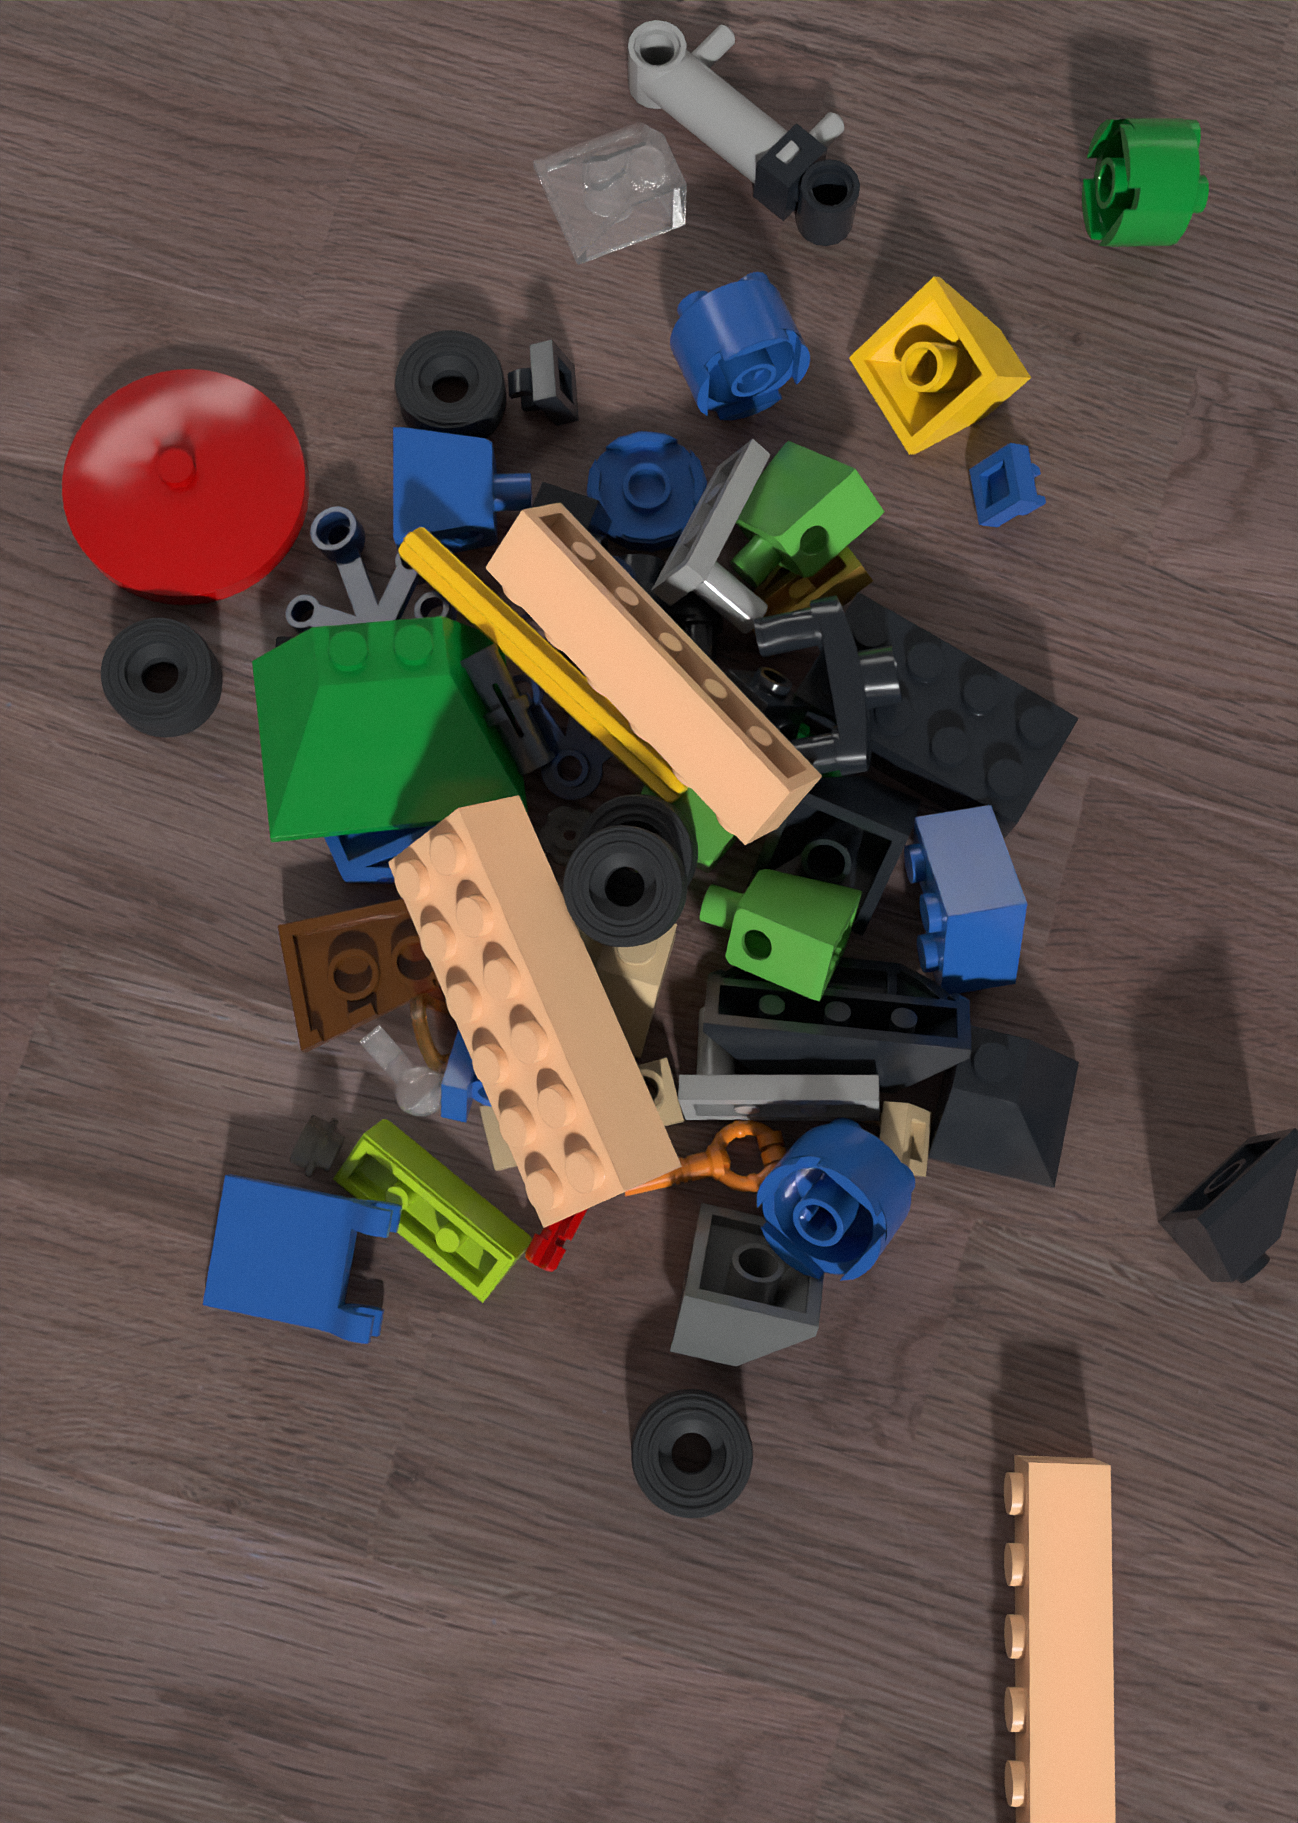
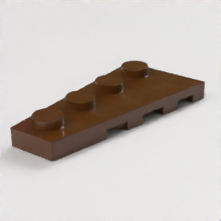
(352, 969)

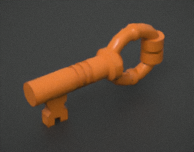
(716, 1161)

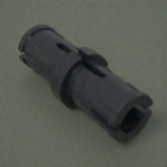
(528, 750)

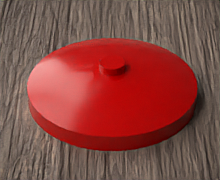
(186, 487)

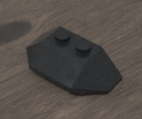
(866, 1023)

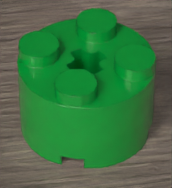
(1143, 181)

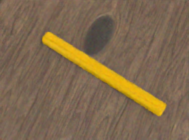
(538, 660)

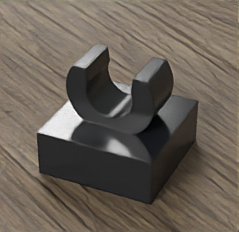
(547, 384)

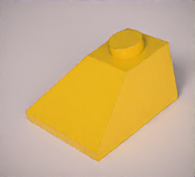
(937, 366)

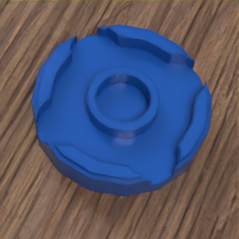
(646, 489)

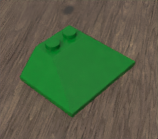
(376, 729)

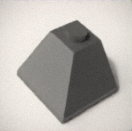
(740, 1294)

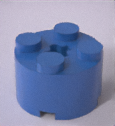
(738, 347)
(835, 1200)

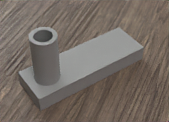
(694, 557)
(722, 1095)

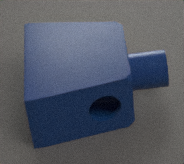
(452, 488)

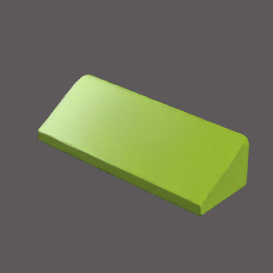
(438, 1208)

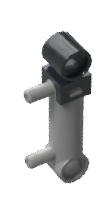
(782, 164)

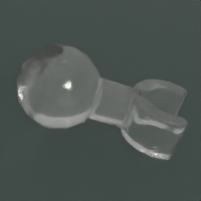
(416, 1087)

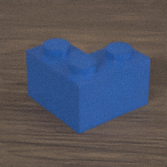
(968, 900)

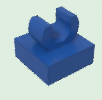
(1005, 485)
(460, 1084)

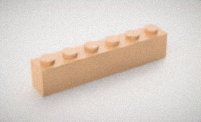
(652, 672)
(1060, 1641)

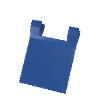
(291, 1255)

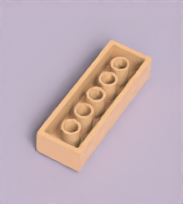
(531, 1010)

